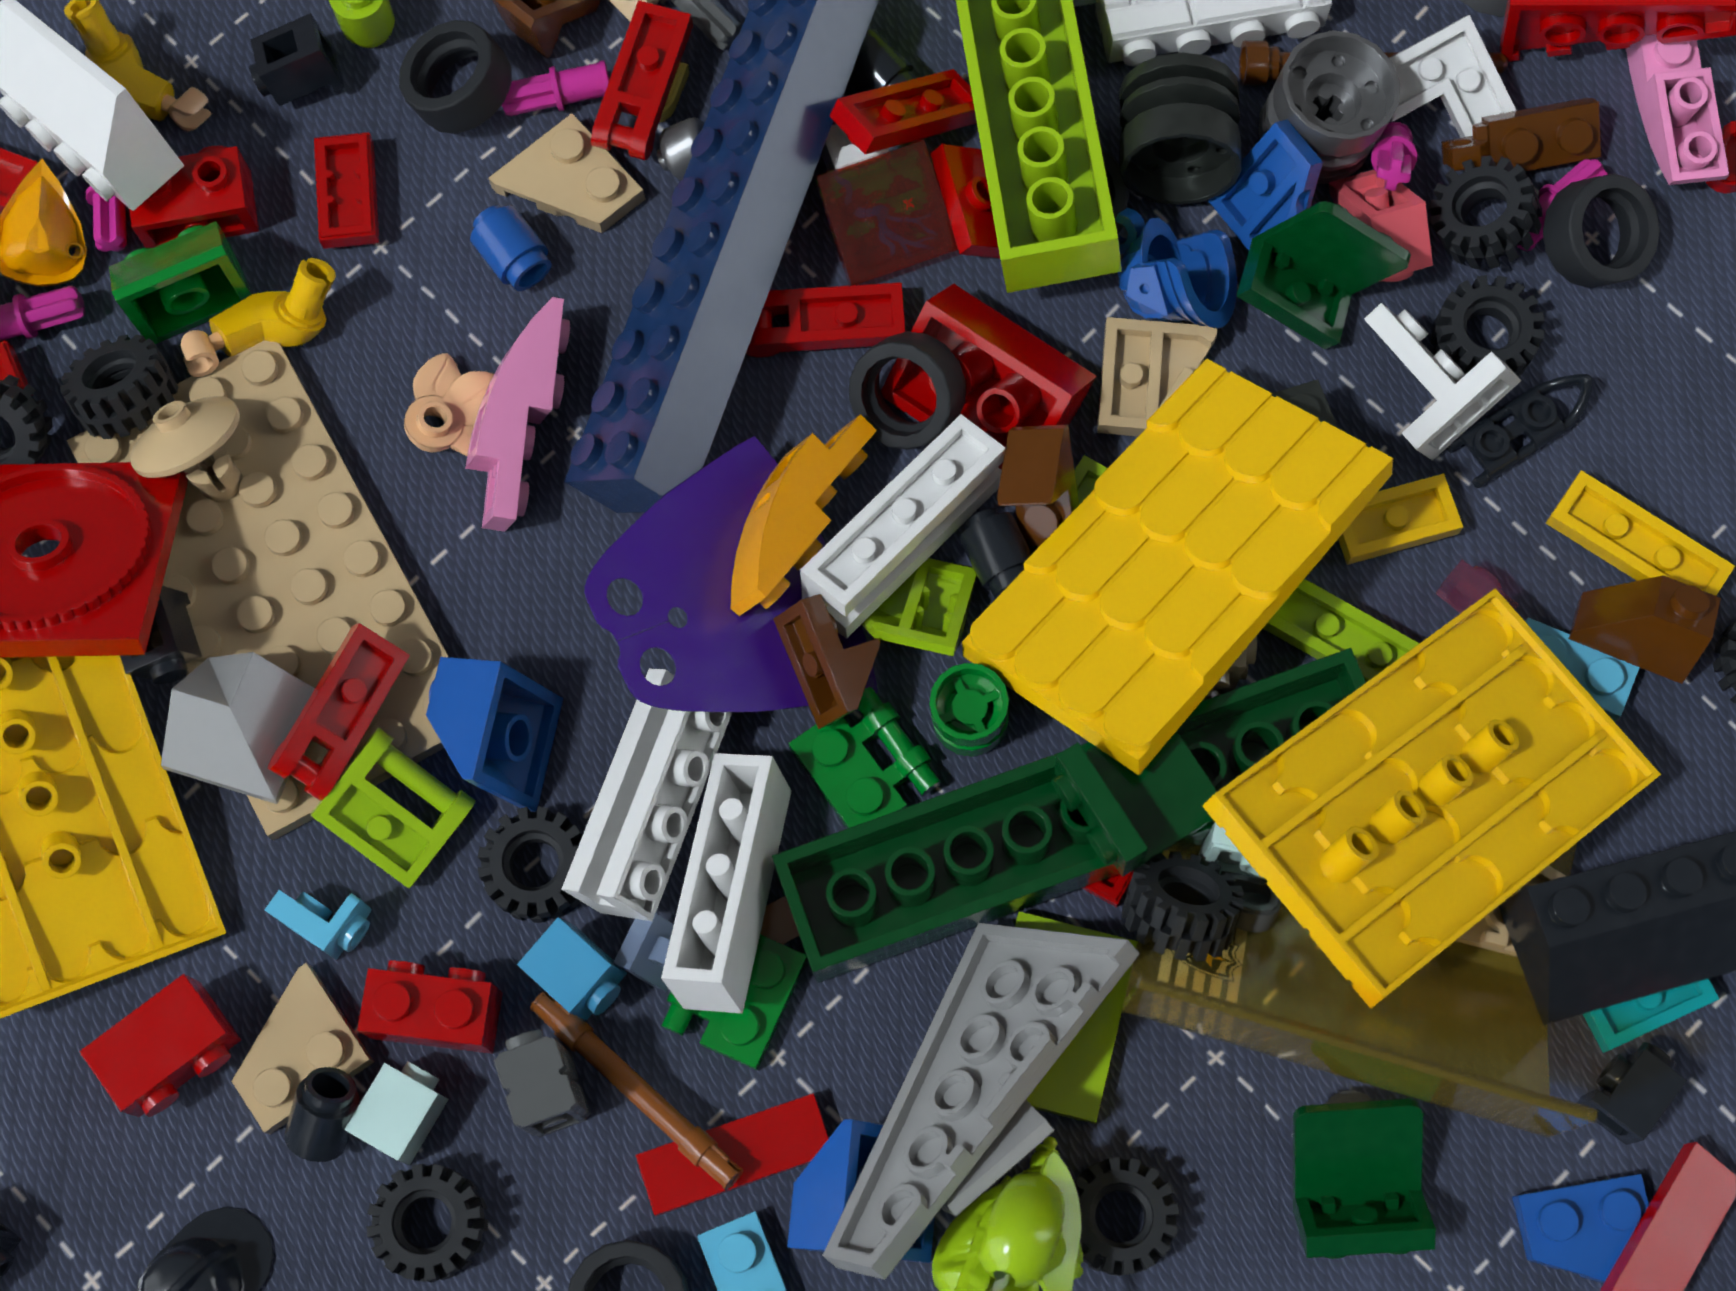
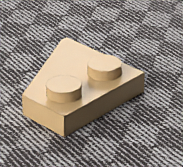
(570, 178)
(1144, 367)
(299, 1036)

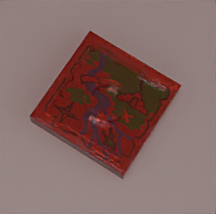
(886, 212)

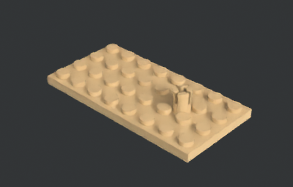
(288, 557)

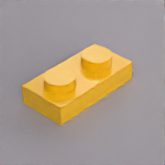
(1402, 519)

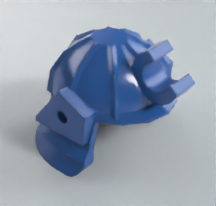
(1176, 276)

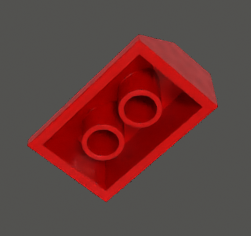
(1007, 370)

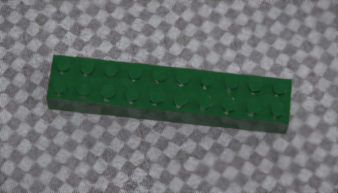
(1011, 835)

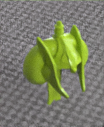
(1016, 1233)

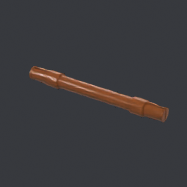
(691, 1140)

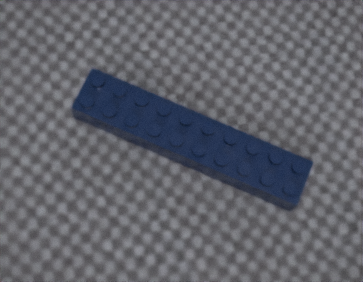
(718, 251)

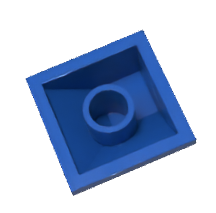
(495, 726)
(827, 1185)

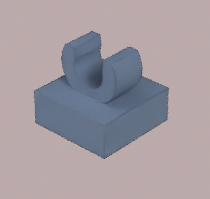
(646, 950)

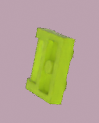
(382, 826)

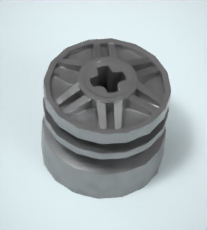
(1337, 97)

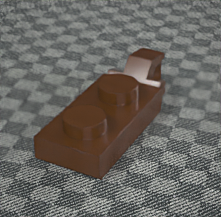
(1532, 136)

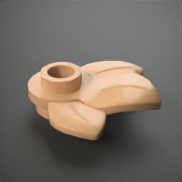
(449, 396)

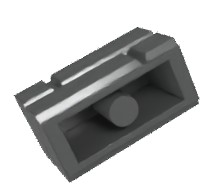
(541, 1084)

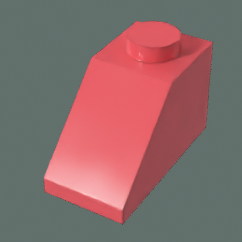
(1394, 213)

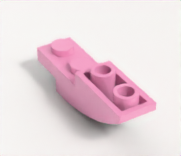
(1678, 110)
(518, 393)

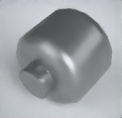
(676, 146)

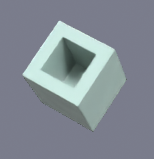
(398, 1111)

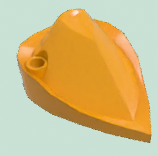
(39, 232)

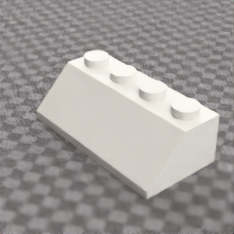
(80, 110)

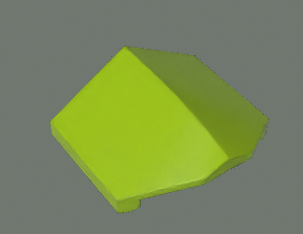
(926, 608)

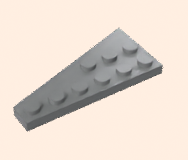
(988, 1047)

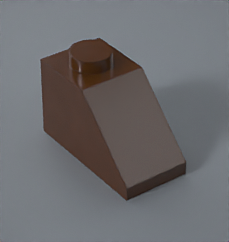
(1648, 624)

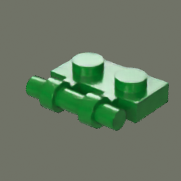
(849, 774)
(748, 1034)

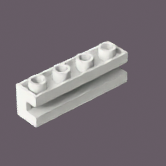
(904, 524)
(644, 808)

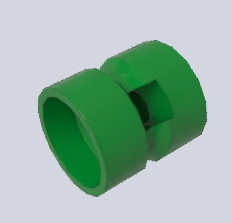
(969, 709)

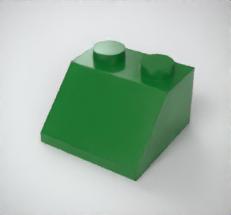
(179, 282)

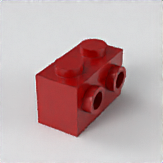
(206, 190)
(430, 1009)
(161, 1048)

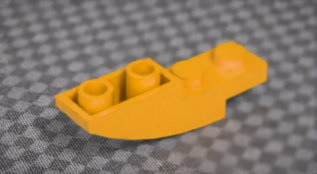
(789, 514)

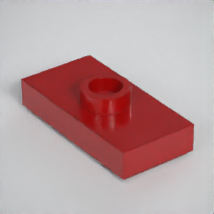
(346, 190)
(966, 199)

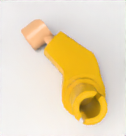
(121, 60)
(269, 316)

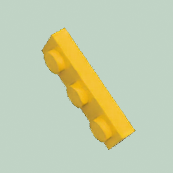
(1634, 537)

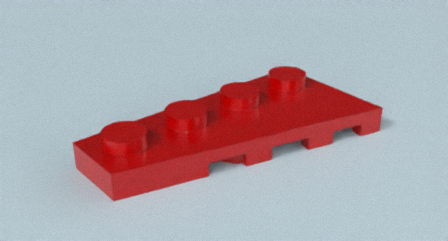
(1613, 22)

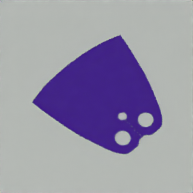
(685, 559)

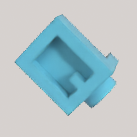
(309, 918)

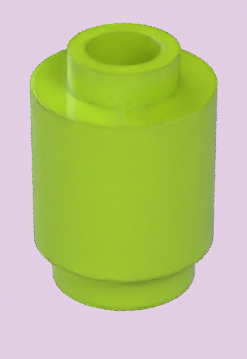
(364, 21)

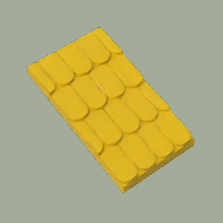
(1175, 562)
(1430, 795)
(88, 834)

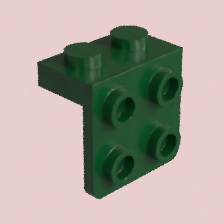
(1312, 267)
(1130, 813)
(1360, 1179)

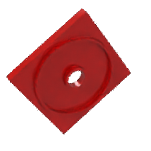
(104, 575)

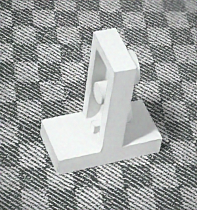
(1458, 397)

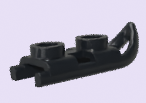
(1533, 416)

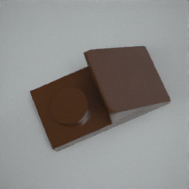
(541, 20)
(1039, 479)
(827, 673)

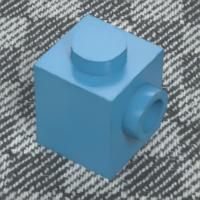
(573, 970)

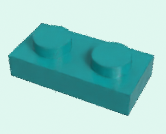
(1635, 1018)

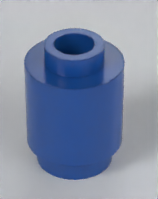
(510, 247)

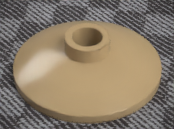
(184, 435)

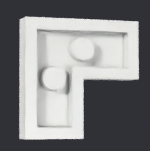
(1458, 70)

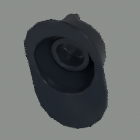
(213, 1253)

